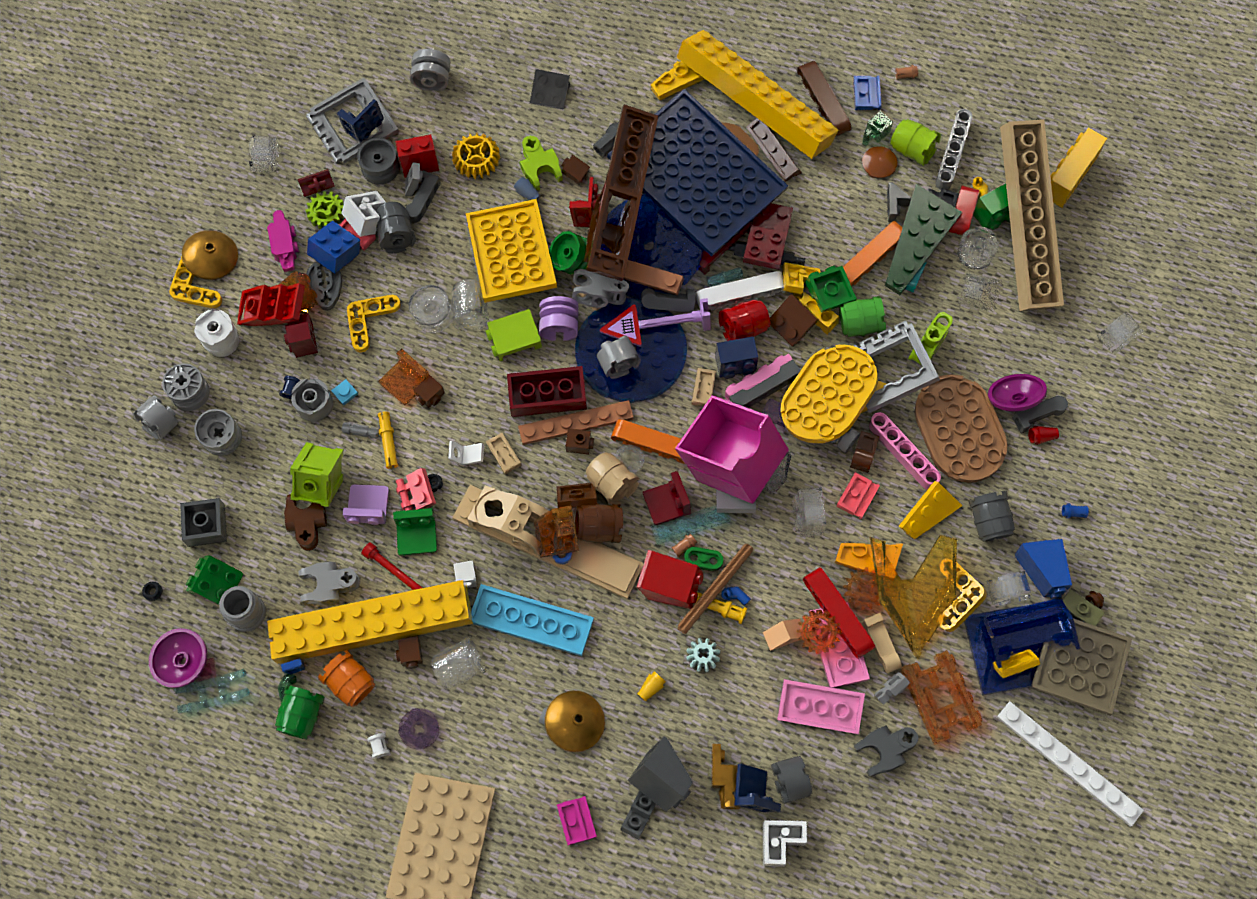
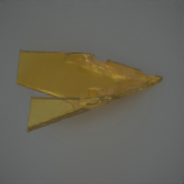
(919, 602)

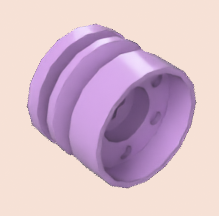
(558, 315)

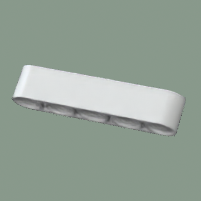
(742, 290)

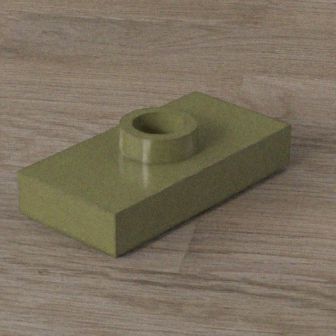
(1082, 609)

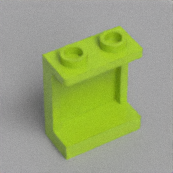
(513, 334)

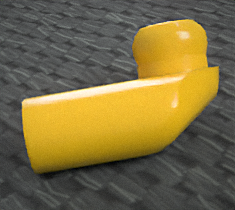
(980, 185)

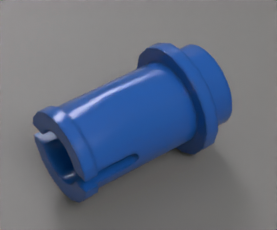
(1074, 511)

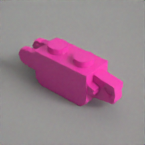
(282, 241)

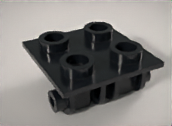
(549, 89)

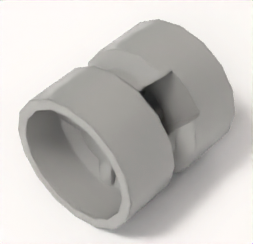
(846, 441)

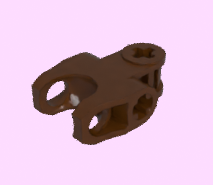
(305, 522)

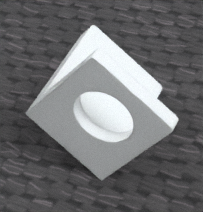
(466, 454)
(465, 572)

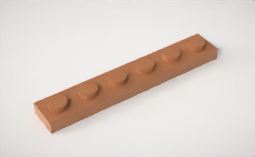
(580, 420)

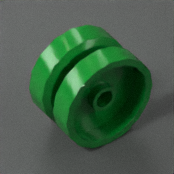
(568, 252)

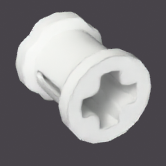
(378, 745)

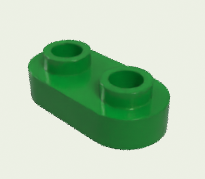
(704, 557)

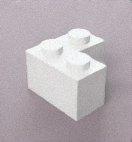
(361, 212)
(778, 835)

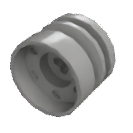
(186, 387)
(210, 425)

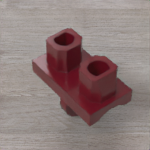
(316, 182)

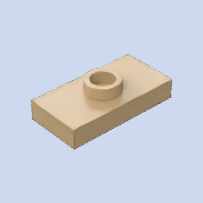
(703, 386)
(503, 453)

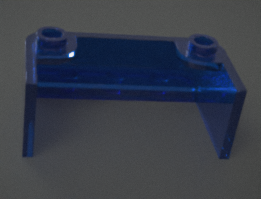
(1028, 627)

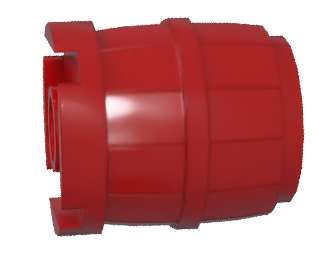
(744, 320)

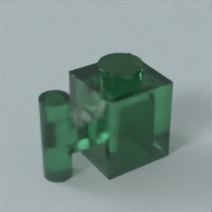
(877, 128)

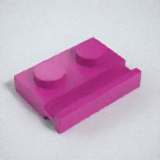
(576, 821)

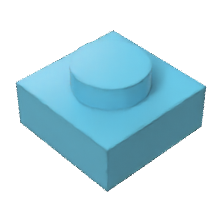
(344, 392)

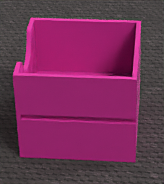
(732, 448)

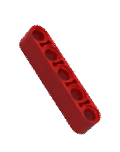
(831, 600)

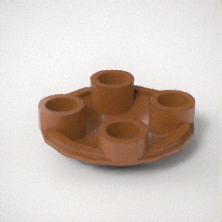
(879, 162)

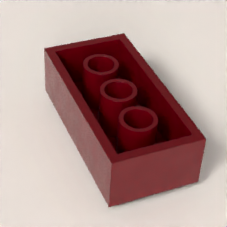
(546, 391)

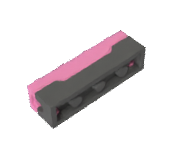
(764, 382)

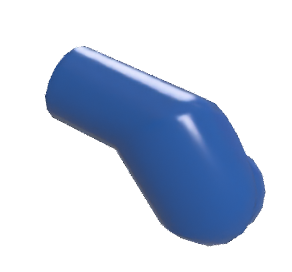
(734, 593)

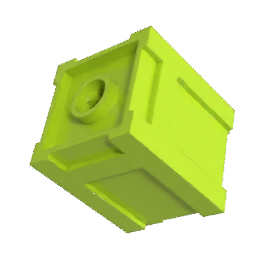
(316, 474)

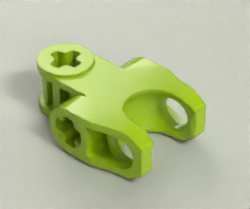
(538, 161)
(934, 336)

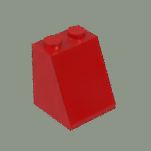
(417, 150)
(669, 580)

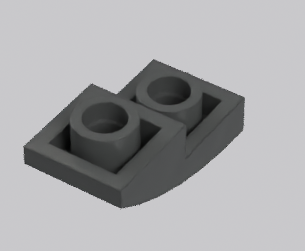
(638, 815)

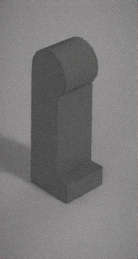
(423, 197)
(668, 301)
(1049, 407)

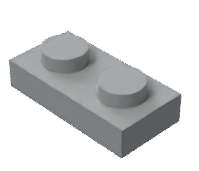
(413, 178)

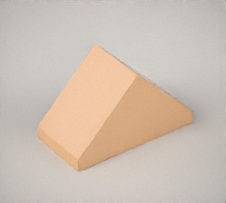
(782, 634)

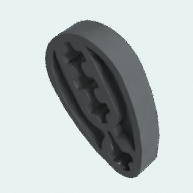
(333, 288)

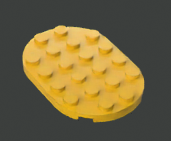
(829, 394)

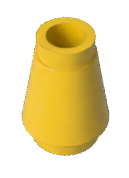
(651, 686)

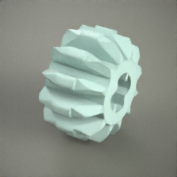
(703, 662)

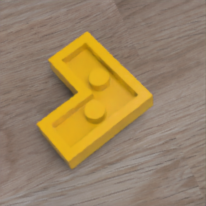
(795, 276)

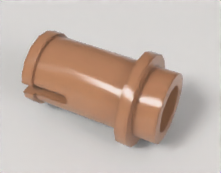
(906, 72)
(683, 545)

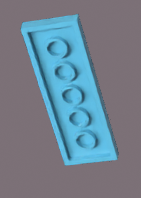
(531, 620)

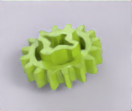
(316, 212)

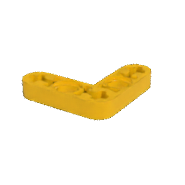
(185, 286)
(363, 313)
(967, 590)

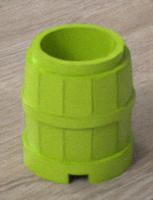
(915, 141)

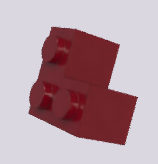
(301, 336)

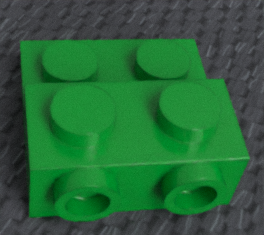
(830, 288)

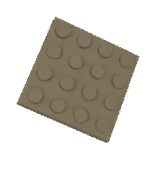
(1084, 675)

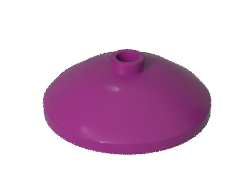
(1017, 392)
(167, 656)

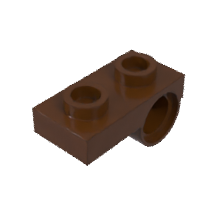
(864, 451)

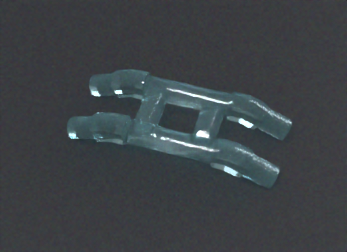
(223, 696)

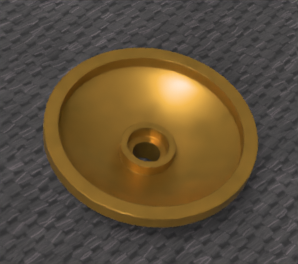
(209, 263)
(563, 728)

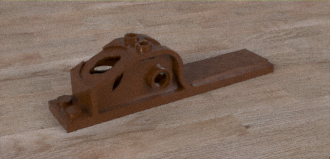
(626, 181)

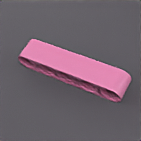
(903, 442)

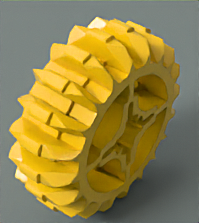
(476, 161)

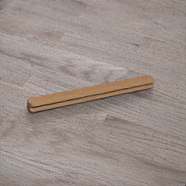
(715, 588)

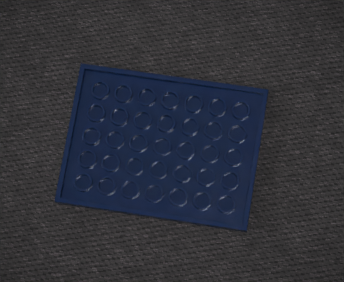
(705, 174)

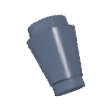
(526, 189)

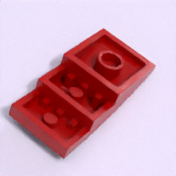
(271, 305)

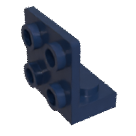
(364, 123)
(751, 790)

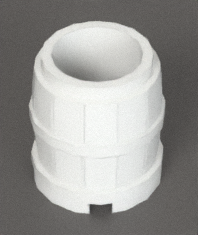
(217, 333)

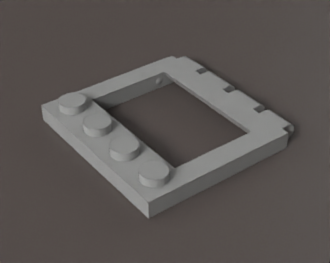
(324, 129)
(909, 383)

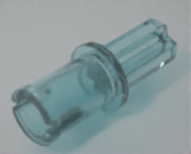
(724, 277)

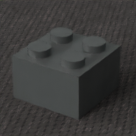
(203, 522)

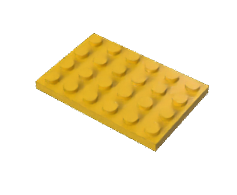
(510, 250)

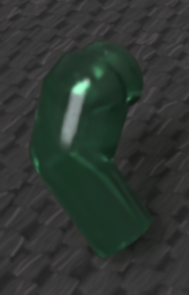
(286, 680)

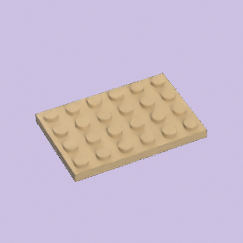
(440, 839)

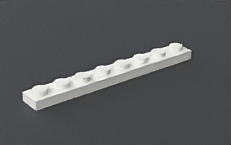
(1070, 764)

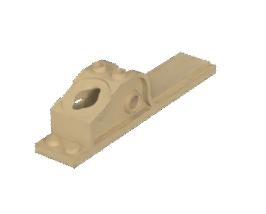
(592, 562)

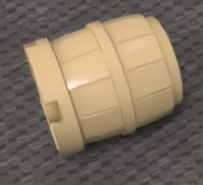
(611, 478)

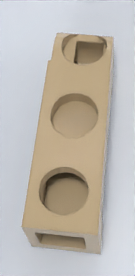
(884, 648)

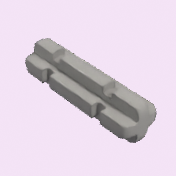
(360, 430)

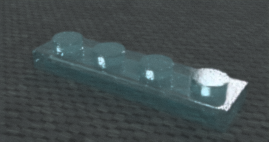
(689, 524)

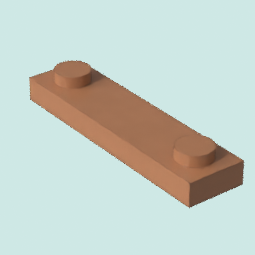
(653, 277)

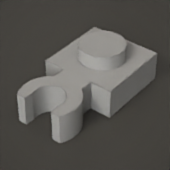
(893, 686)

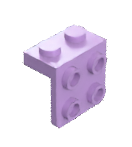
(367, 504)

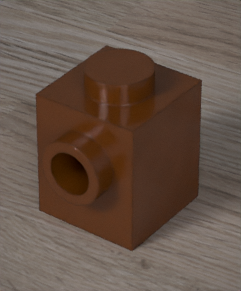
(575, 169)
(429, 392)
(579, 441)
(409, 652)

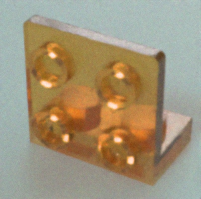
(404, 377)

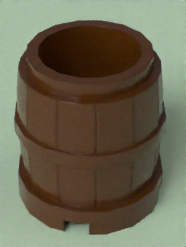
(599, 523)

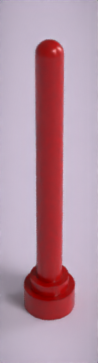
(370, 551)

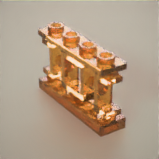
(926, 702)

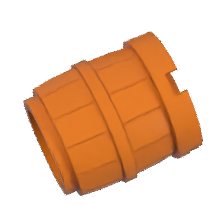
(347, 679)

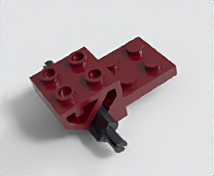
(768, 239)

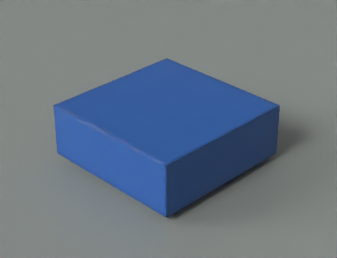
(293, 666)

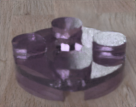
(420, 740)

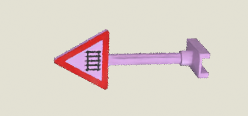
(628, 324)

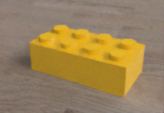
(1075, 165)

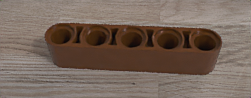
(824, 97)

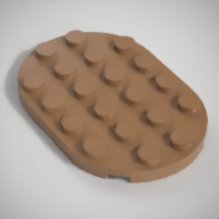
(961, 429)

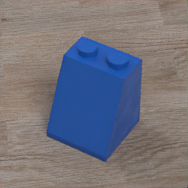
(1046, 566)

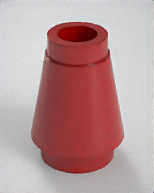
(1042, 434)

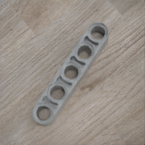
(957, 143)

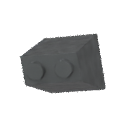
(662, 776)

